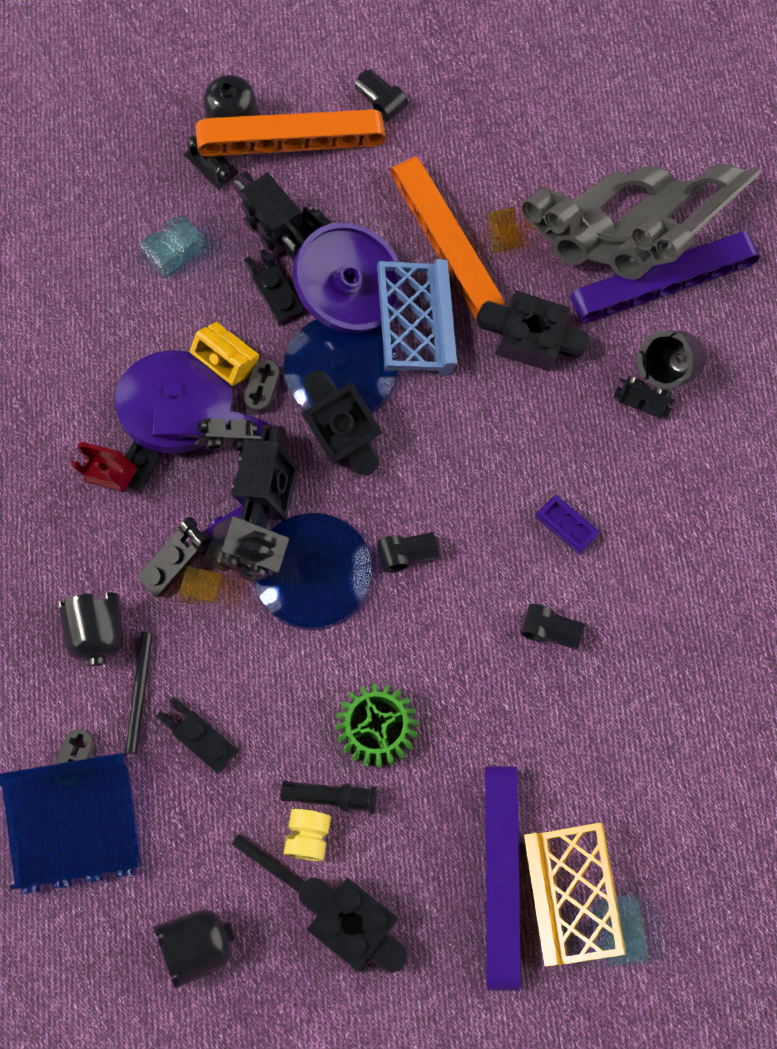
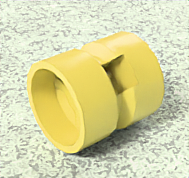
(307, 835)

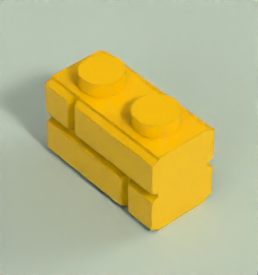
(224, 353)

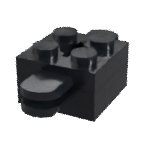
(270, 214)
(530, 342)
(341, 422)
(265, 478)
(246, 549)
(353, 925)

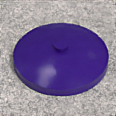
(339, 277)
(167, 380)

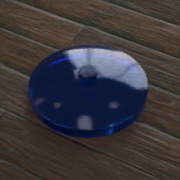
(344, 358)
(321, 573)

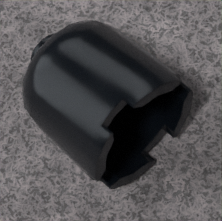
(230, 98)
(661, 360)
(92, 627)
(194, 945)

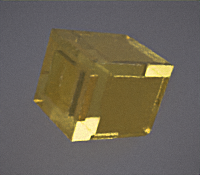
(503, 230)
(200, 585)

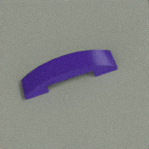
(182, 421)

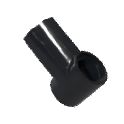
(382, 96)
(399, 552)
(544, 625)

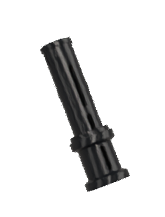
(344, 797)

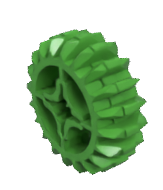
(389, 720)

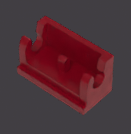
(104, 467)

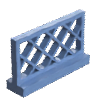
(440, 311)

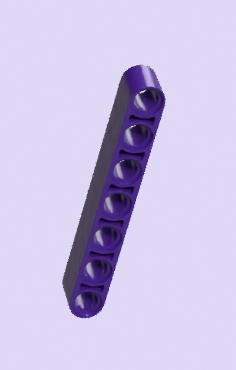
(690, 269)
(502, 879)

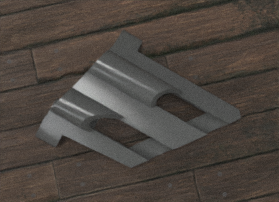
(645, 233)

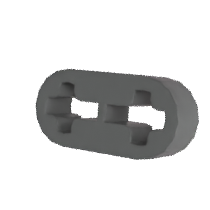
(256, 385)
(68, 750)

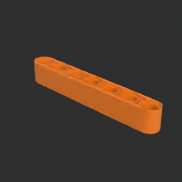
(289, 132)
(445, 234)

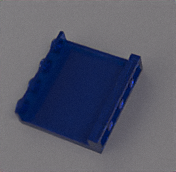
(71, 822)

